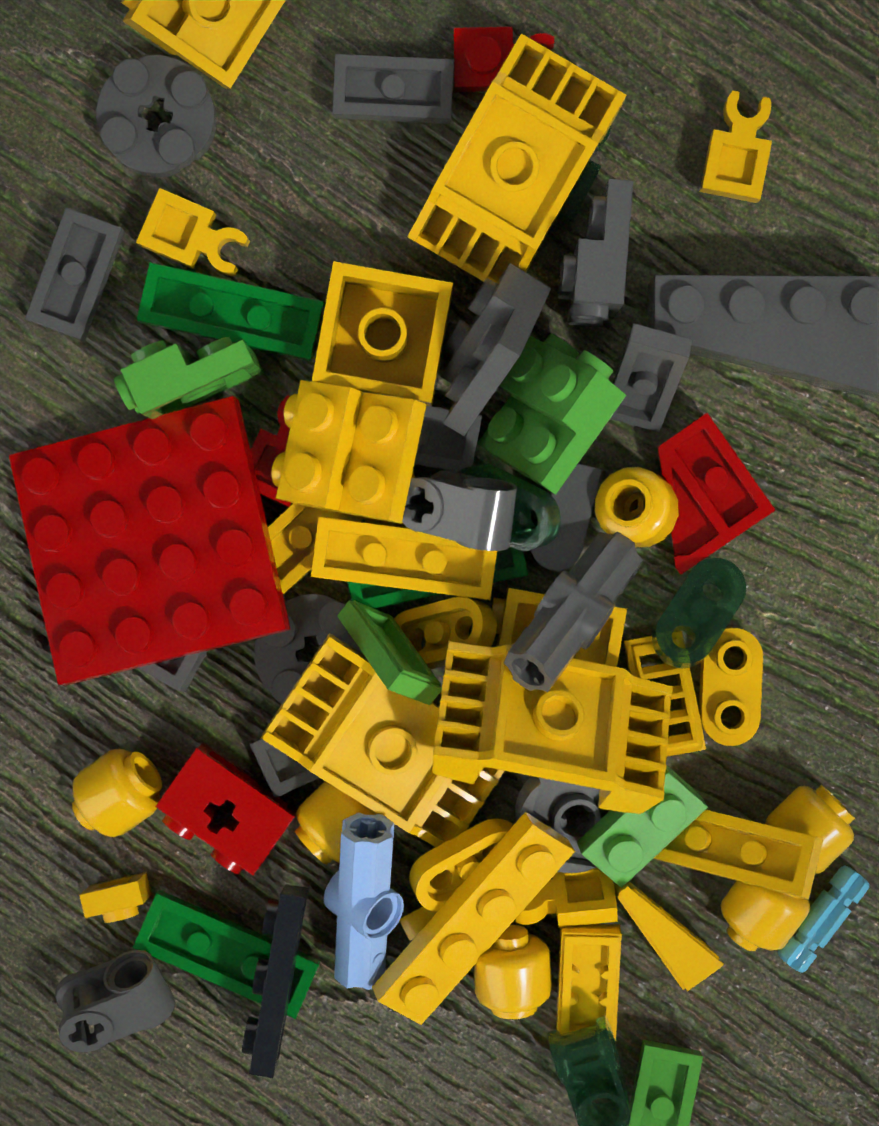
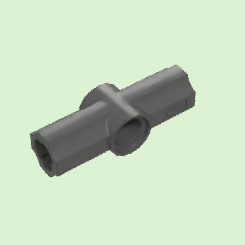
(573, 611)

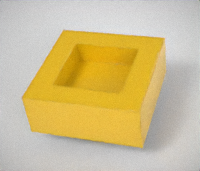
(116, 898)

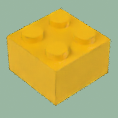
(383, 332)

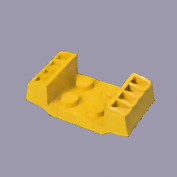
(516, 162)
(588, 730)
(374, 745)

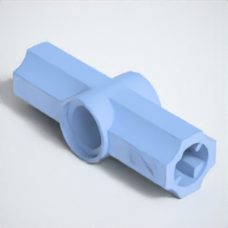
(363, 900)

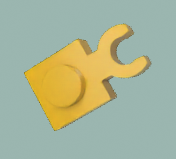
(735, 158)
(184, 231)
(576, 900)

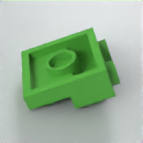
(170, 380)
(552, 411)

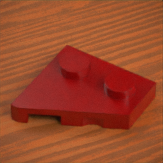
(712, 489)

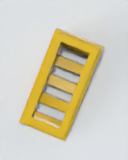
(694, 738)
(680, 949)

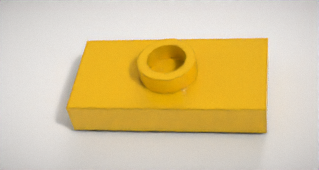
(588, 976)

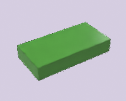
(389, 652)

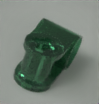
(590, 1070)

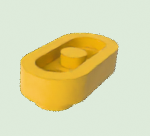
(447, 622)
(732, 687)
(454, 862)

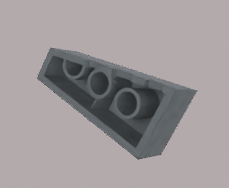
(778, 325)

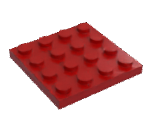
(149, 541)

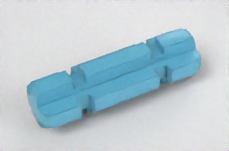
(824, 918)

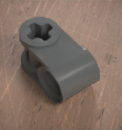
(462, 509)
(115, 998)

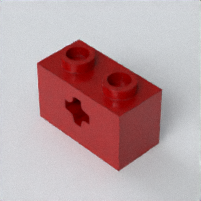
(214, 779)

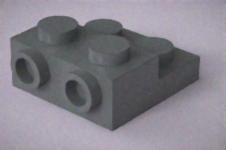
(596, 271)
(491, 342)

